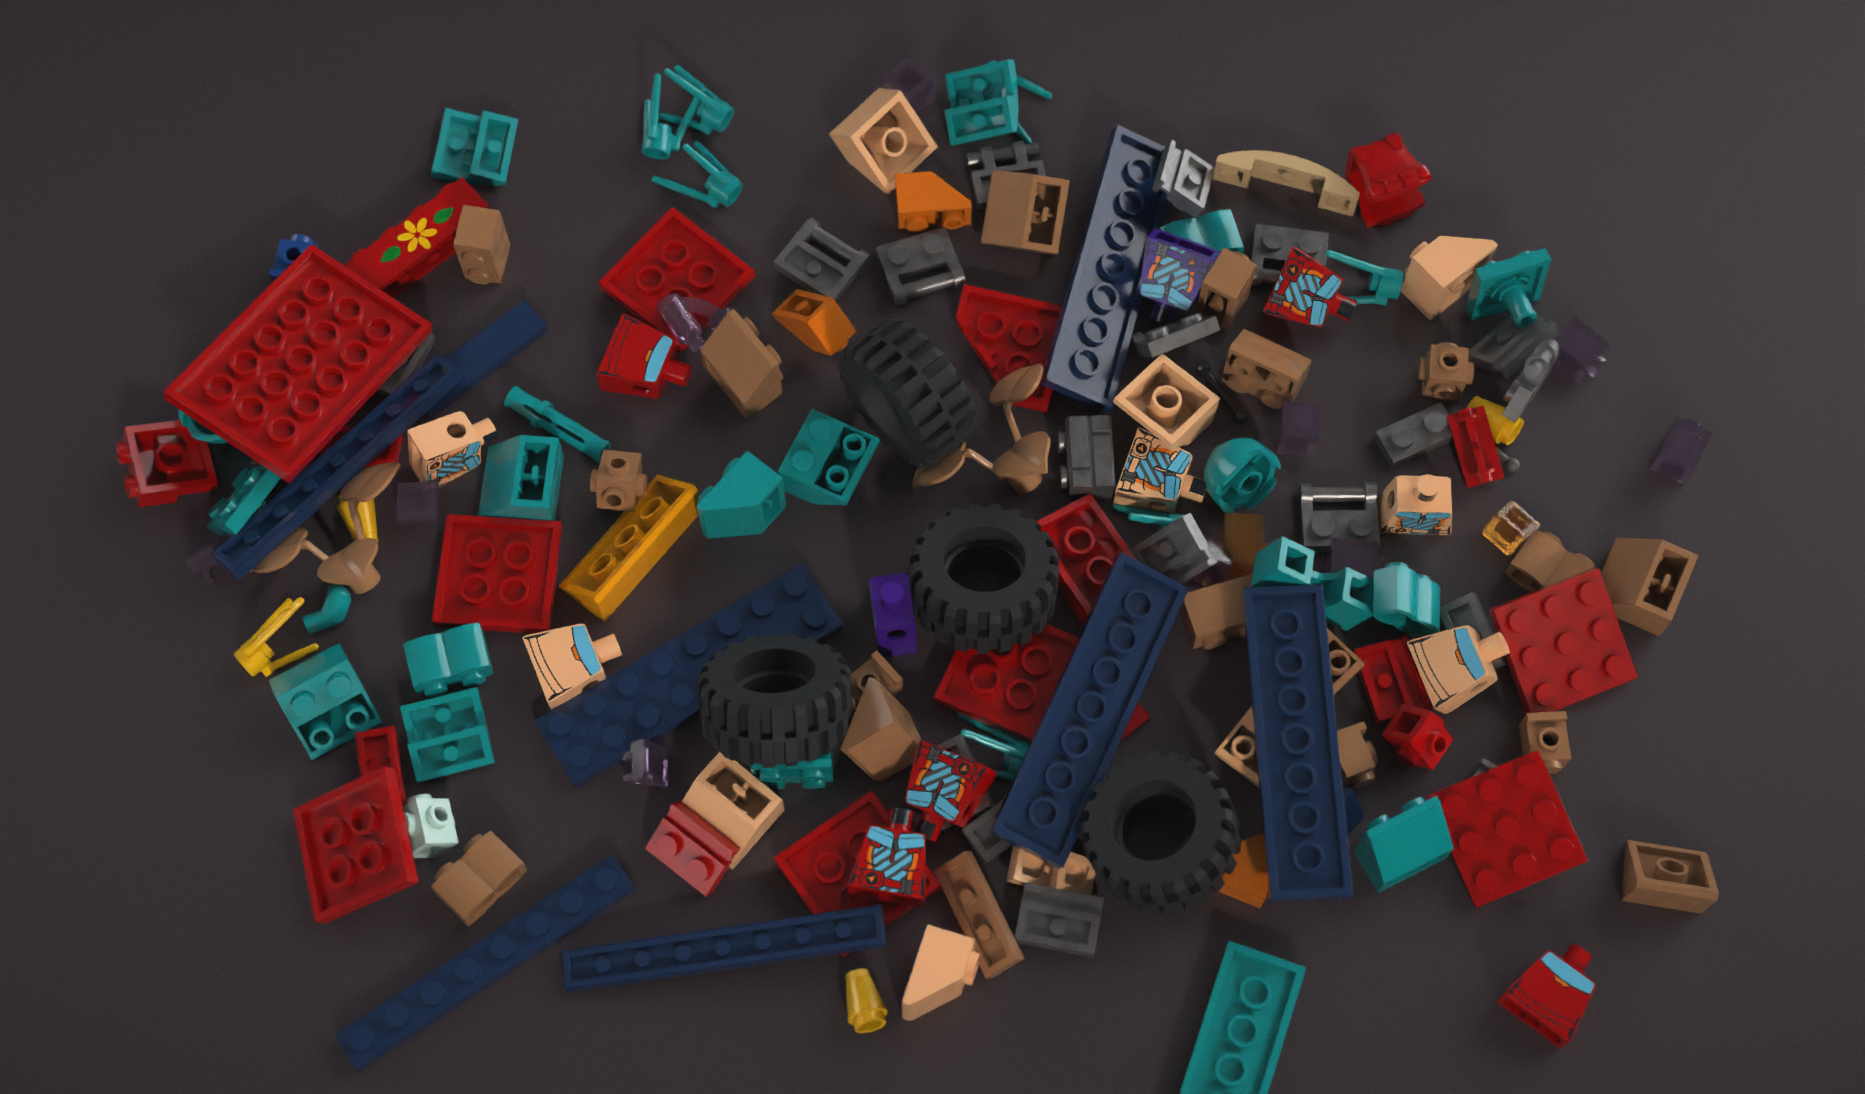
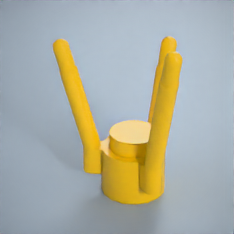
(256, 653)

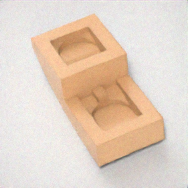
(1075, 875)

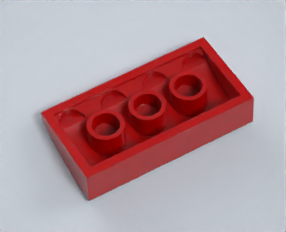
(1085, 551)

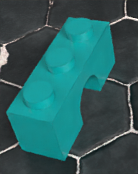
(1346, 592)

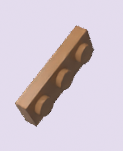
(979, 914)

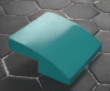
(982, 102)
(474, 147)
(447, 734)

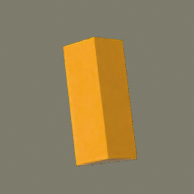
(632, 546)

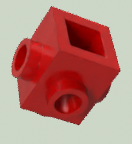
(1417, 737)

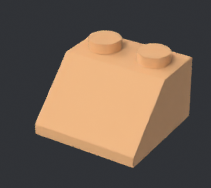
(883, 138)
(1444, 271)
(1169, 402)
(940, 971)

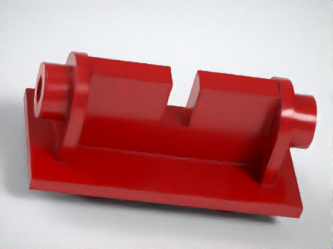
(1475, 446)

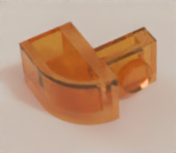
(1242, 540)

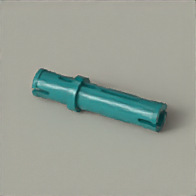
(554, 422)

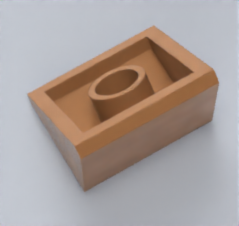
(880, 734)
(1668, 877)

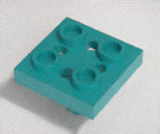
(1509, 286)
(244, 502)

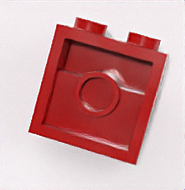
(164, 463)

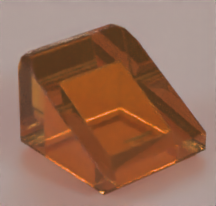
(1510, 528)

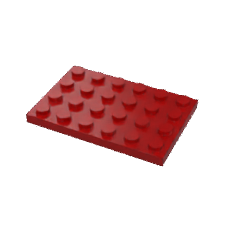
(298, 363)

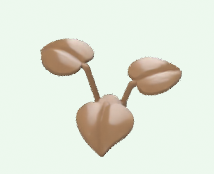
(1020, 464)
(354, 563)

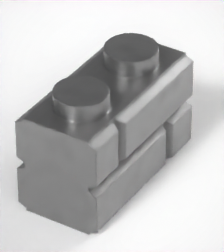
(1088, 457)

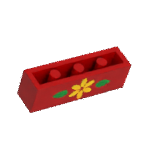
(417, 243)

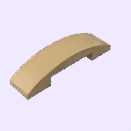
(1291, 171)

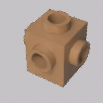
(1445, 371)
(619, 480)

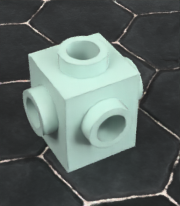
(430, 825)

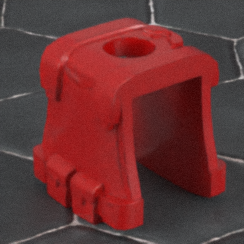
(1386, 180)

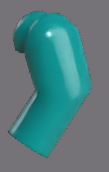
(333, 609)

